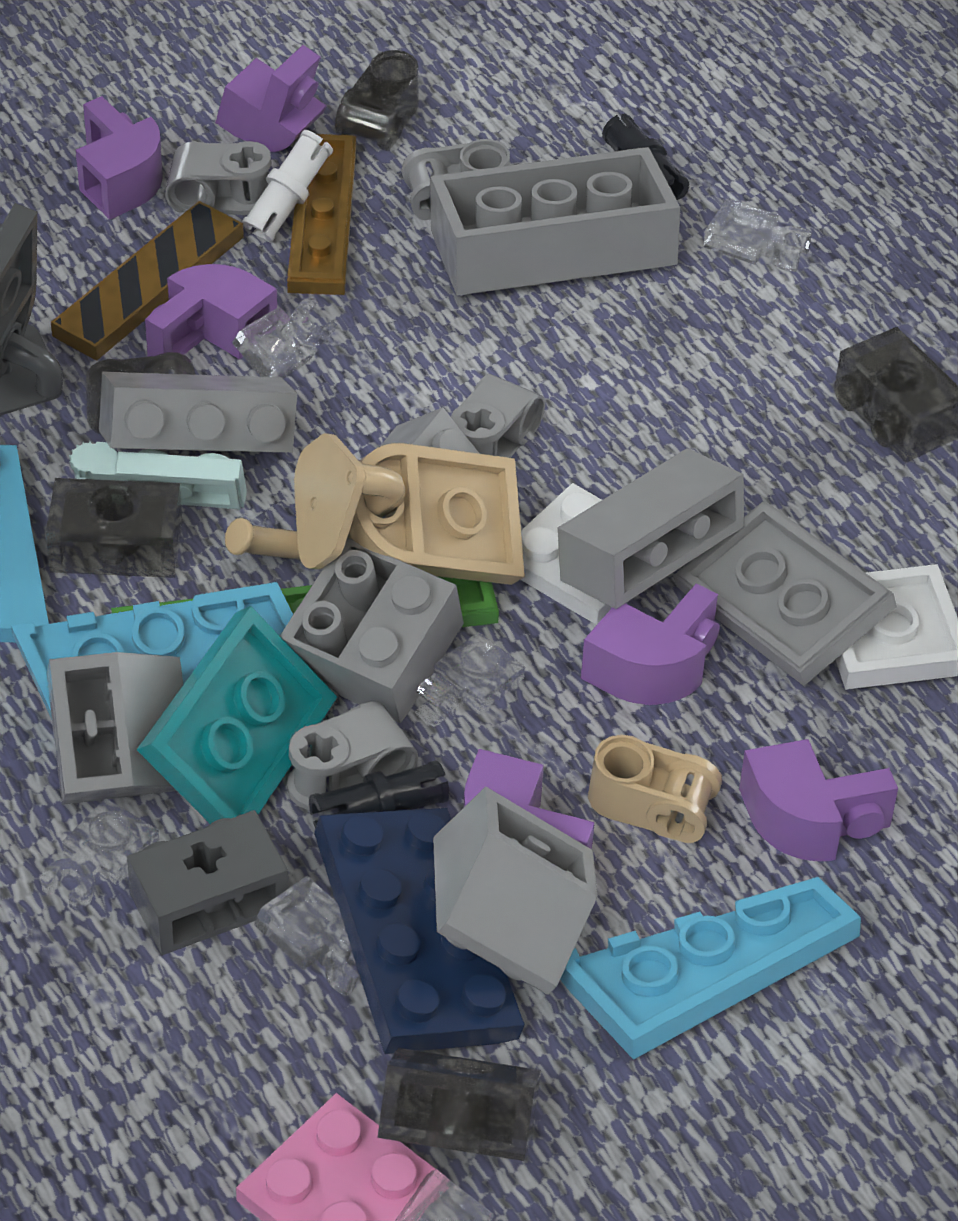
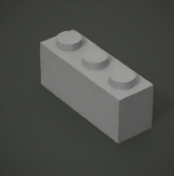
(197, 412)
(651, 527)

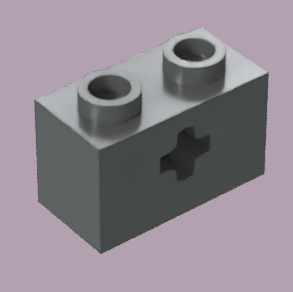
(206, 881)

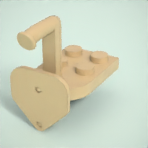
(441, 508)

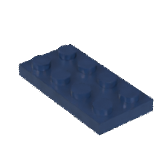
(414, 979)

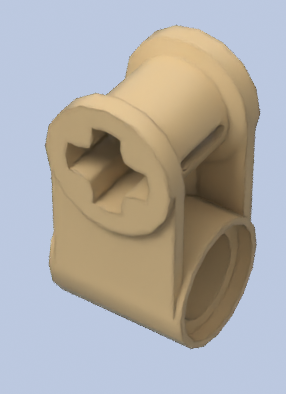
(648, 787)

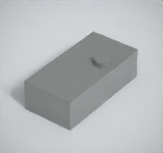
(554, 220)

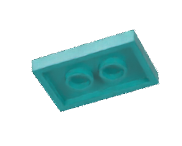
(234, 720)

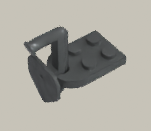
(26, 368)

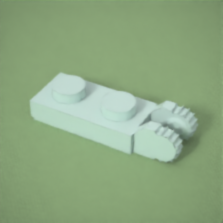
(203, 480)

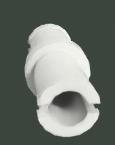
(287, 186)

